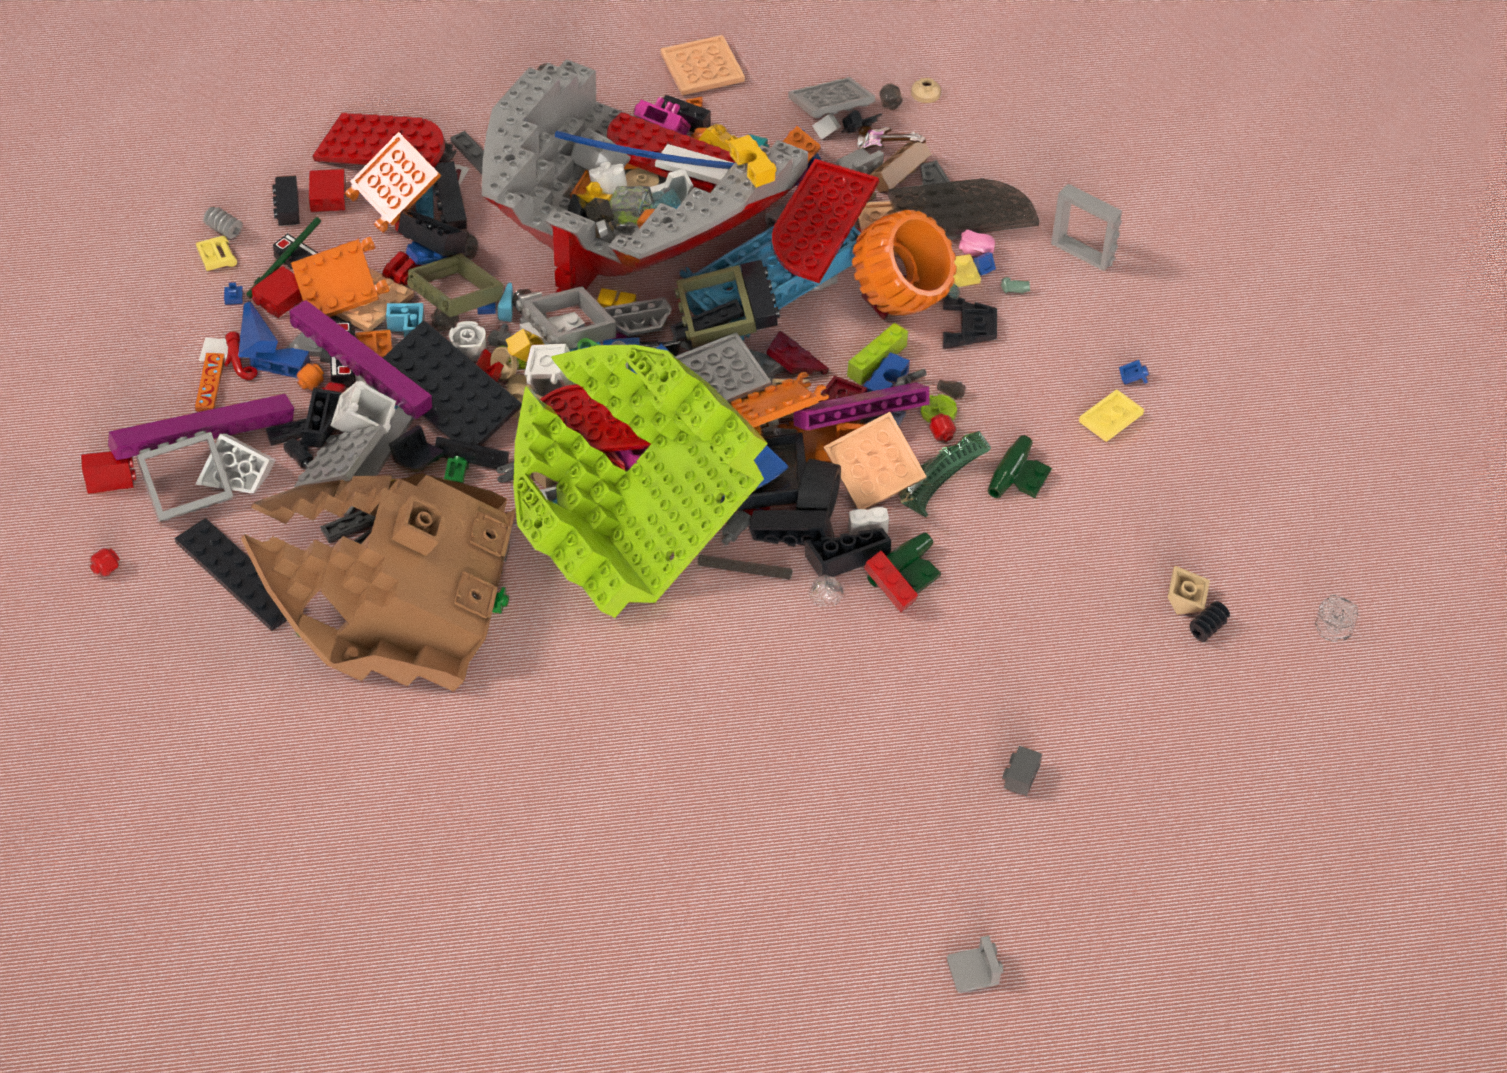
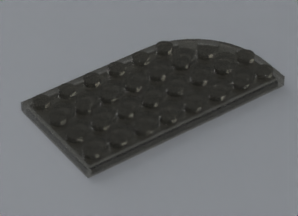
(968, 205)

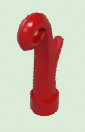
(232, 342)

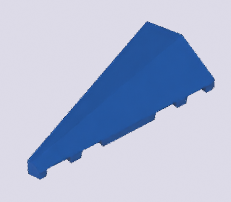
(255, 334)

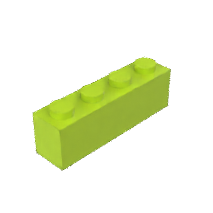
(868, 359)

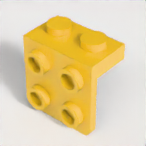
(717, 136)

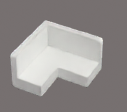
(678, 181)

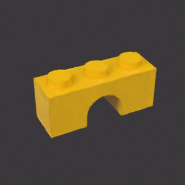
(759, 167)

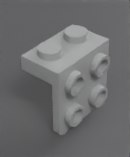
(862, 161)
(976, 967)

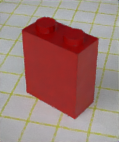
(327, 190)
(277, 292)
(106, 473)

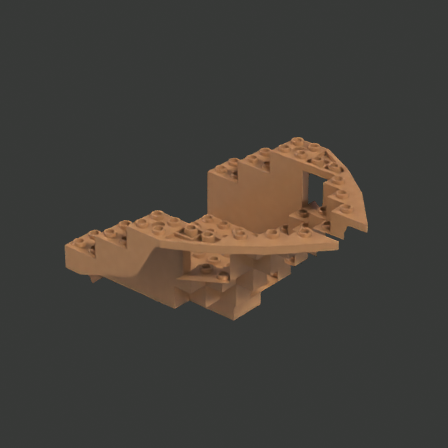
(403, 586)

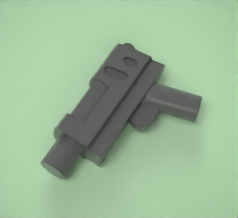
(498, 338)
(735, 525)

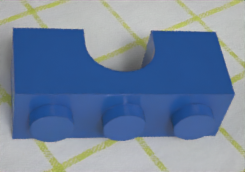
(889, 370)

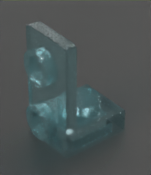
(667, 197)

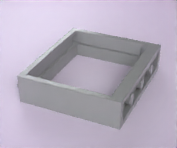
(1096, 207)
(602, 329)
(192, 506)

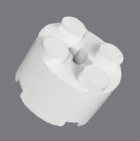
(609, 176)
(469, 339)

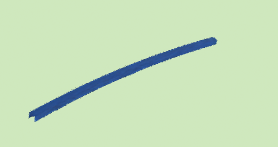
(643, 153)

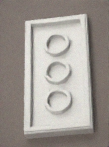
(703, 173)

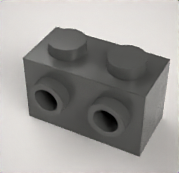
(1022, 771)

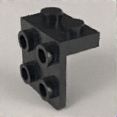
(413, 450)

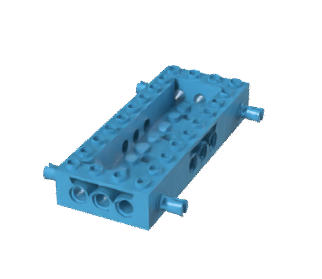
(784, 284)

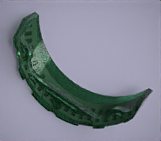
(941, 468)

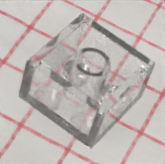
(629, 204)

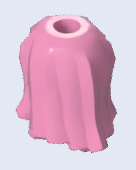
(976, 243)

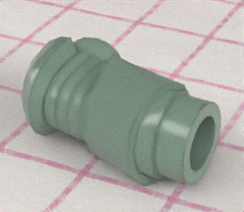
(1015, 286)

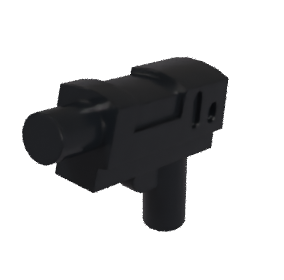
(298, 452)

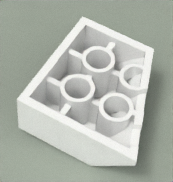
(243, 465)

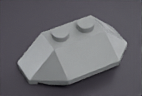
(591, 157)
(640, 316)

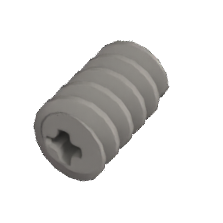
(222, 222)

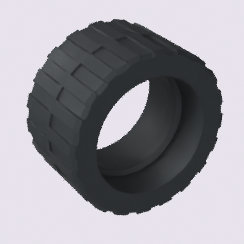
(819, 486)

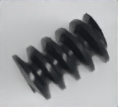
(1209, 621)

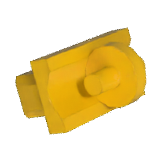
(594, 191)

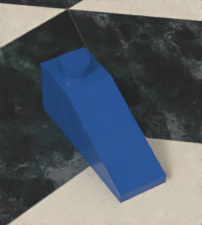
(282, 362)

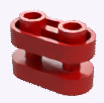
(398, 268)

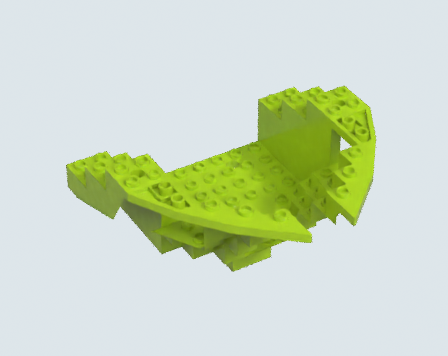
(621, 526)

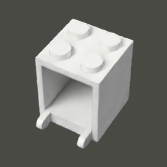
(542, 371)
(358, 405)

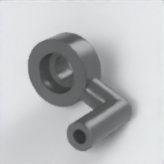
(910, 377)

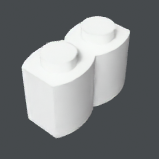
(868, 519)

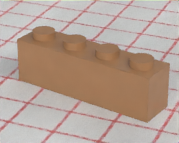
(900, 165)

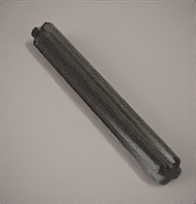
(745, 567)

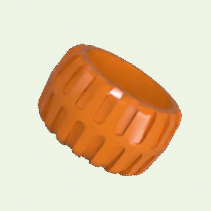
(925, 255)

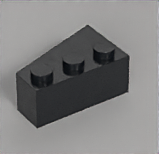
(320, 416)

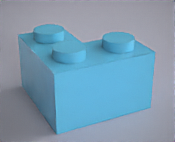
(404, 316)

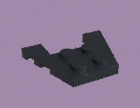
(978, 323)

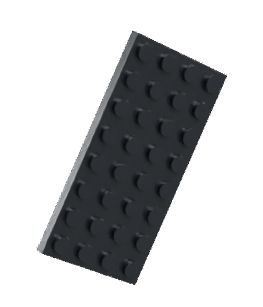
(464, 397)

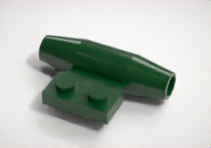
(1015, 468)
(908, 562)

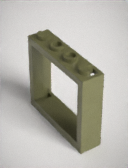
(709, 279)
(490, 288)

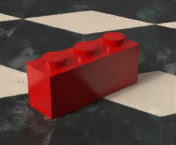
(891, 581)

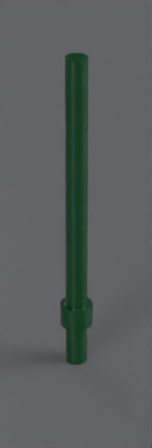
(287, 253)

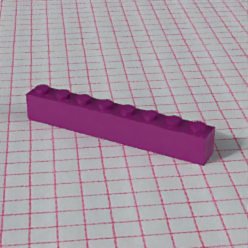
(862, 406)

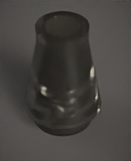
(952, 388)

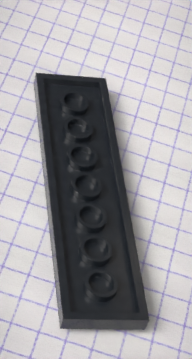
(231, 569)

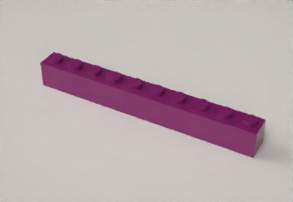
(360, 359)
(222, 420)

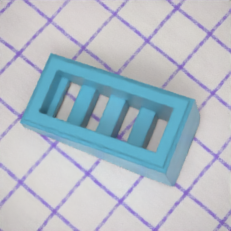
(505, 306)

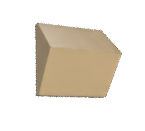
(1187, 591)

